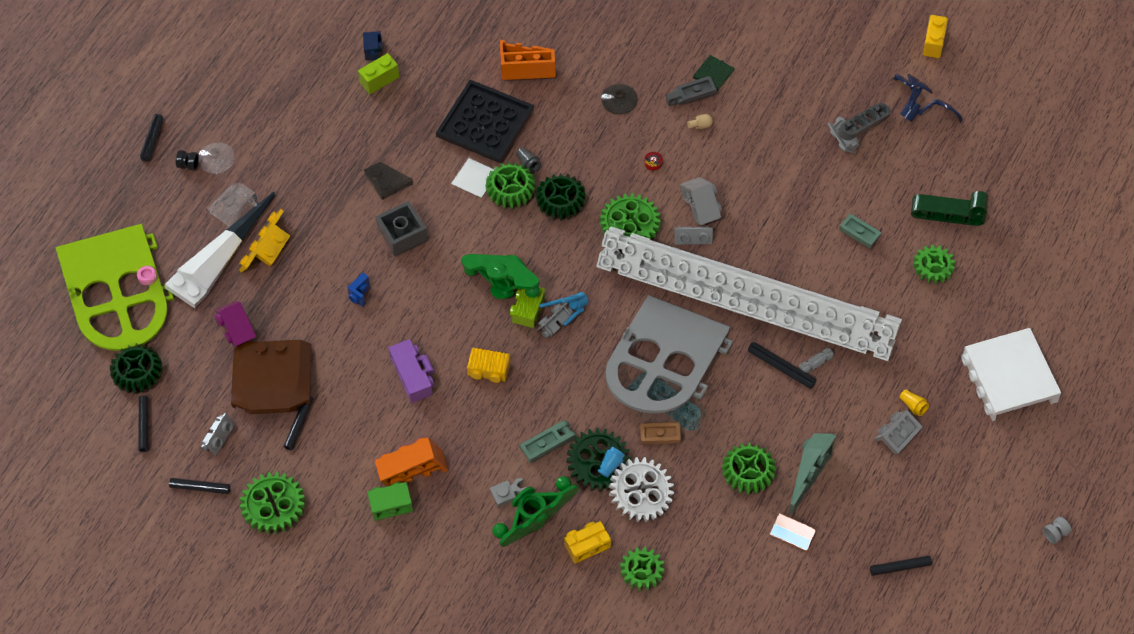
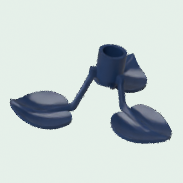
(912, 107)

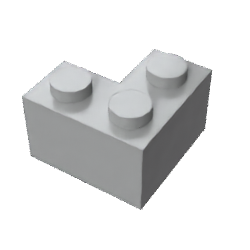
(702, 199)

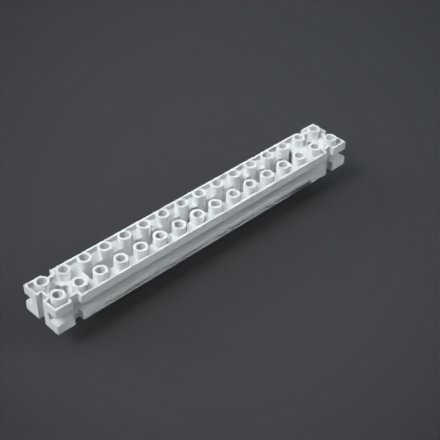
(749, 293)

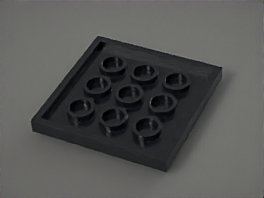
(485, 121)

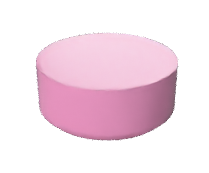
(146, 275)

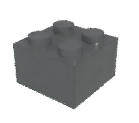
(401, 228)

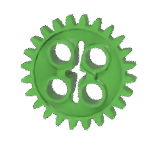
(631, 219)
(254, 509)

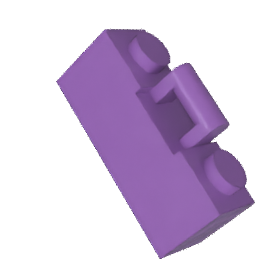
(407, 366)

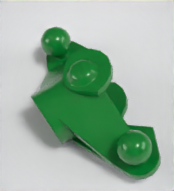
(503, 273)
(529, 500)

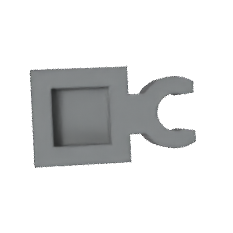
(505, 493)

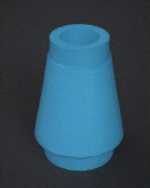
(611, 461)

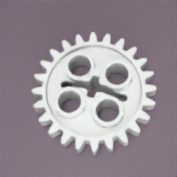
(637, 472)

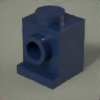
(372, 45)

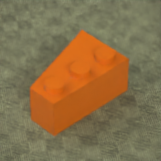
(526, 62)
(411, 461)

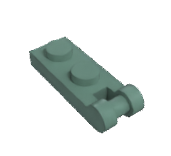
(547, 441)

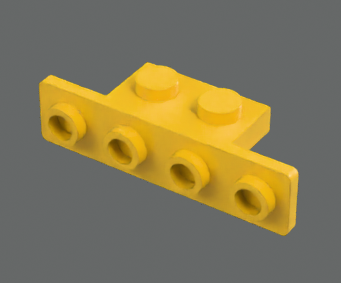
(268, 245)

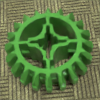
(512, 191)
(748, 459)

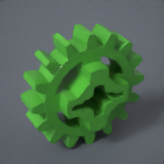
(933, 263)
(642, 560)

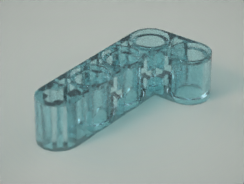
(687, 415)

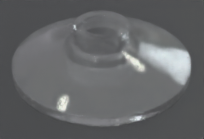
(216, 163)

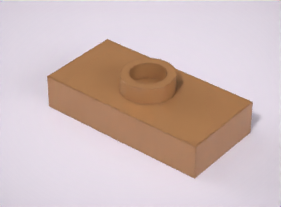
(660, 433)

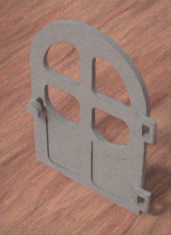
(674, 332)

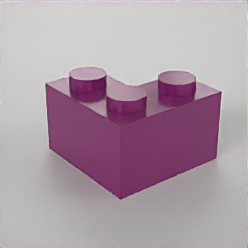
(235, 322)

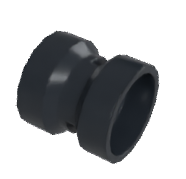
(187, 160)

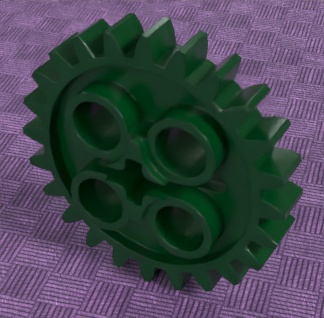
(583, 468)

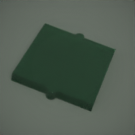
(716, 70)

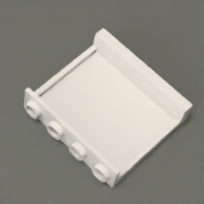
(1010, 372)

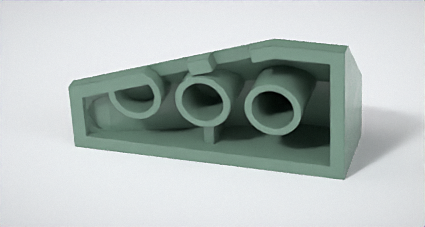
(814, 458)

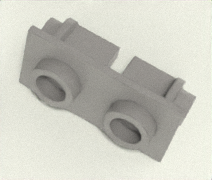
(845, 145)
(695, 235)
(549, 325)
(220, 431)

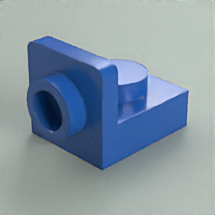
(358, 288)

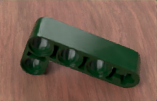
(951, 210)

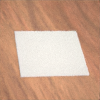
(472, 177)

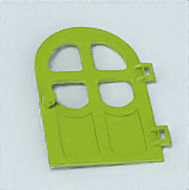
(106, 261)

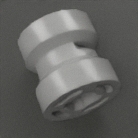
(1056, 530)

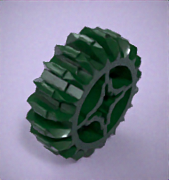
(562, 189)
(136, 362)

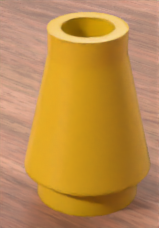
(917, 404)

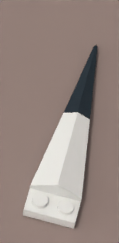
(201, 272)

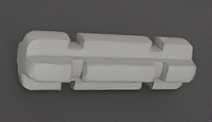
(816, 360)

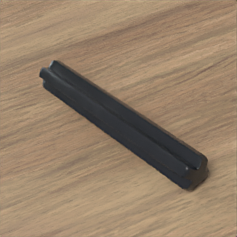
(782, 365)

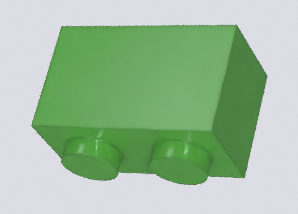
(390, 501)

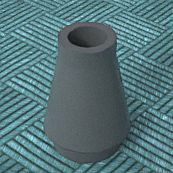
(528, 159)

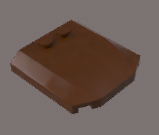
(271, 376)

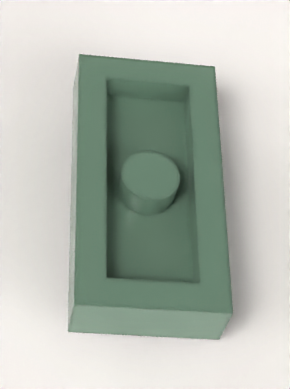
(860, 231)

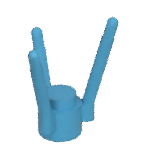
(575, 302)

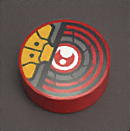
(653, 161)

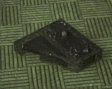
(386, 179)

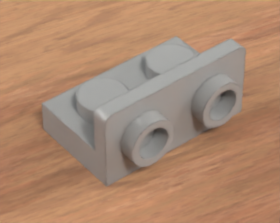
(898, 431)

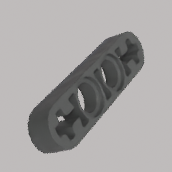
(861, 118)

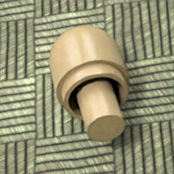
(701, 122)

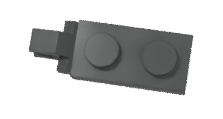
(691, 91)

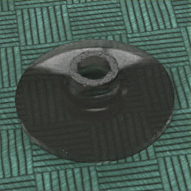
(619, 104)

